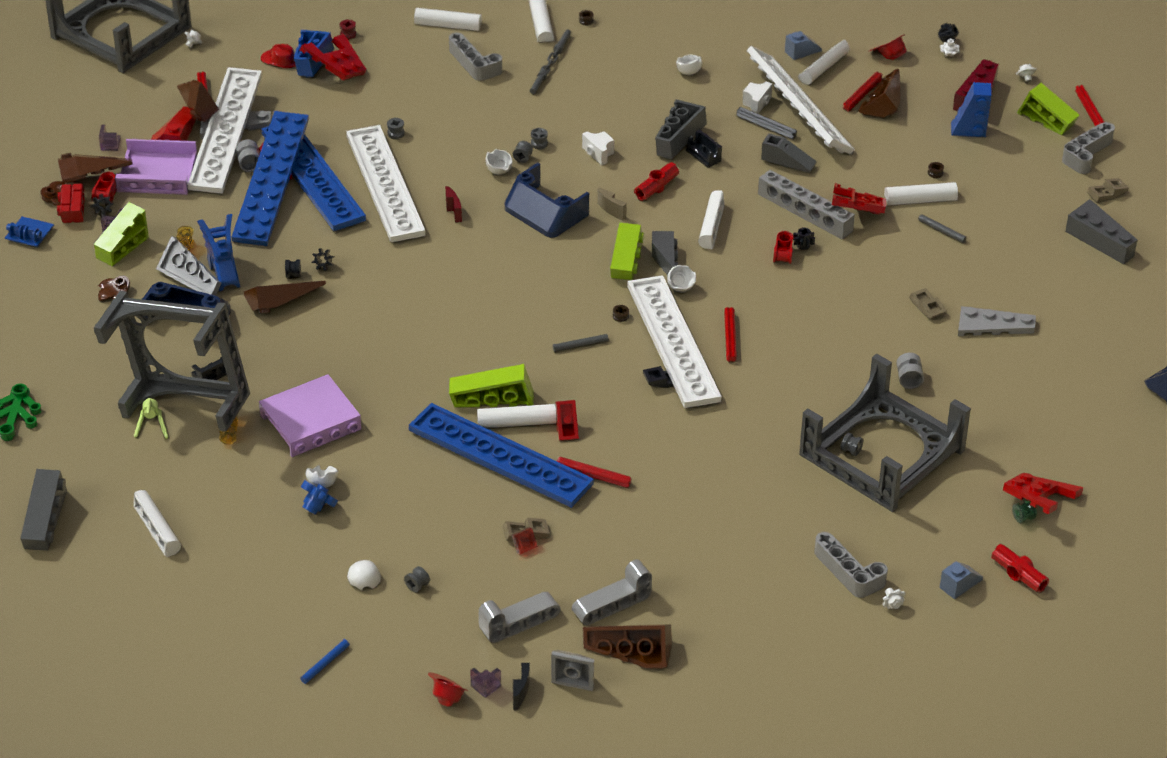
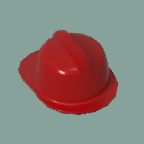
(892, 49)
(280, 55)
(446, 690)

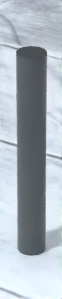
(934, 224)
(580, 342)

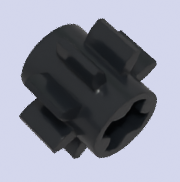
(948, 31)
(99, 209)
(804, 238)
(318, 261)

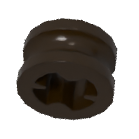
(586, 17)
(935, 170)
(620, 309)

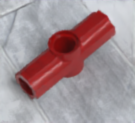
(656, 181)
(1020, 568)

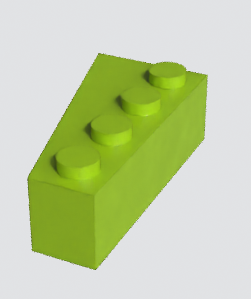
(492, 387)

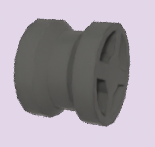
(395, 128)
(539, 138)
(522, 151)
(852, 444)
(417, 579)

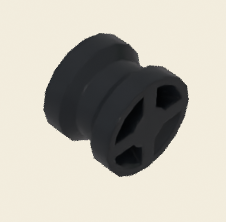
(293, 268)

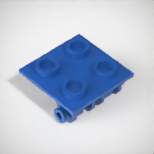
(28, 231)

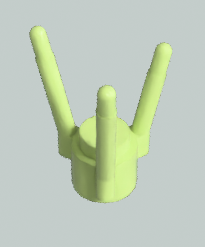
(150, 410)

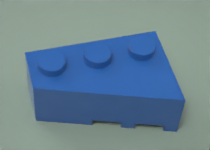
(304, 64)
(974, 112)

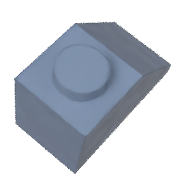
(800, 45)
(958, 579)

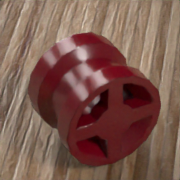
(348, 28)

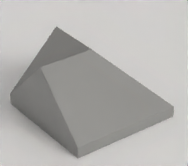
(572, 670)

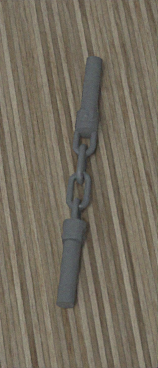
(543, 73)

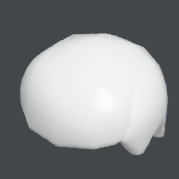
(689, 64)
(499, 161)
(681, 278)
(323, 477)
(364, 574)

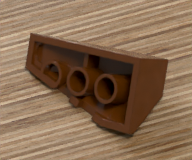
(885, 98)
(198, 100)
(77, 166)
(271, 296)
(637, 644)

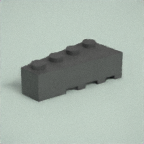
(682, 122)
(1101, 232)
(43, 509)

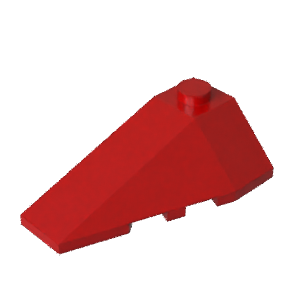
(177, 128)

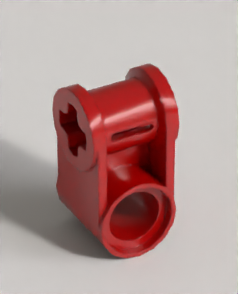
(105, 185)
(783, 248)

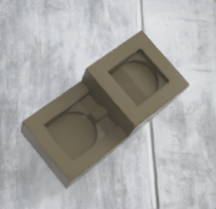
(1110, 189)
(611, 205)
(927, 304)
(538, 526)

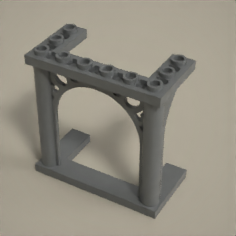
(123, 54)
(153, 384)
(892, 482)

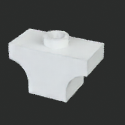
(757, 96)
(598, 146)

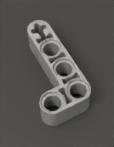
(474, 63)
(1080, 151)
(857, 579)
(617, 596)
(516, 618)

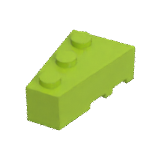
(1048, 109)
(122, 235)
(626, 251)

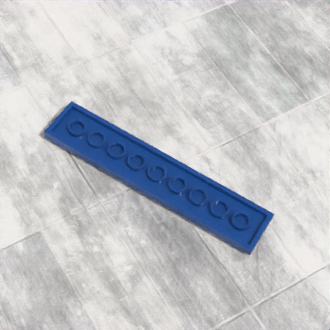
(270, 178)
(324, 187)
(501, 455)

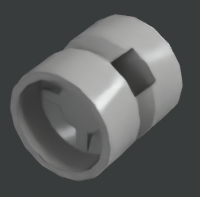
(247, 155)
(910, 370)

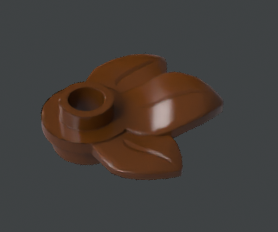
(50, 193)
(111, 287)

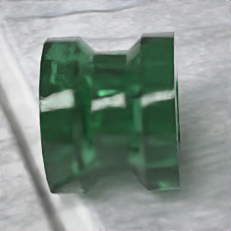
(1024, 511)

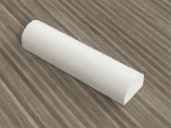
(447, 19)
(541, 20)
(824, 62)
(921, 193)
(712, 220)
(516, 416)
(156, 523)

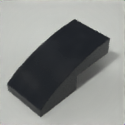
(657, 377)
(521, 686)

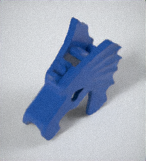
(220, 252)

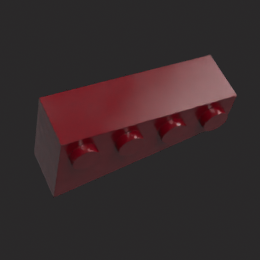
(984, 73)

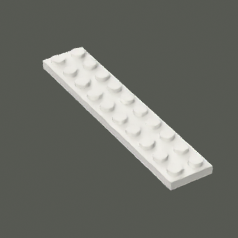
(800, 101)
(224, 130)
(385, 184)
(674, 342)

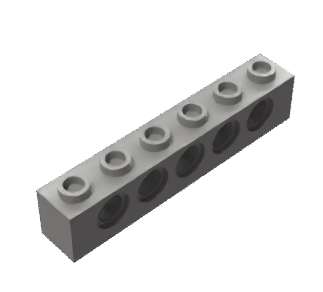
(806, 204)

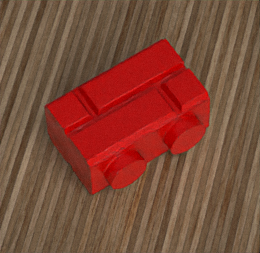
(71, 203)

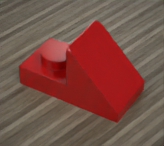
(566, 420)

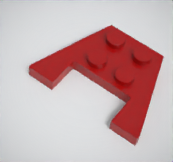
(342, 63)
(858, 200)
(1038, 489)

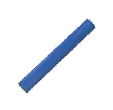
(324, 661)

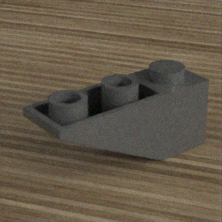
(783, 152)
(663, 249)

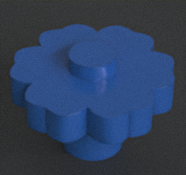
(316, 497)

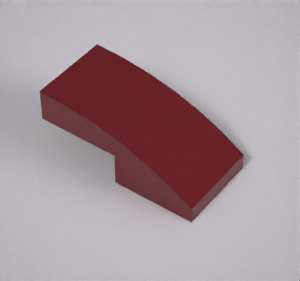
(453, 203)

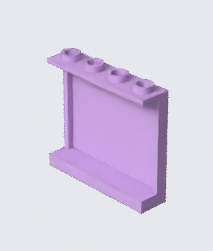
(157, 166)
(311, 414)

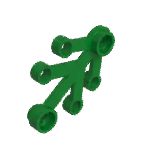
(19, 393)

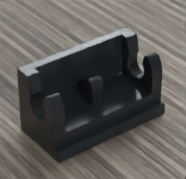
(704, 149)
(212, 371)

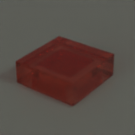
(524, 540)

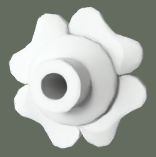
(193, 38)
(949, 48)
(1026, 72)
(893, 599)

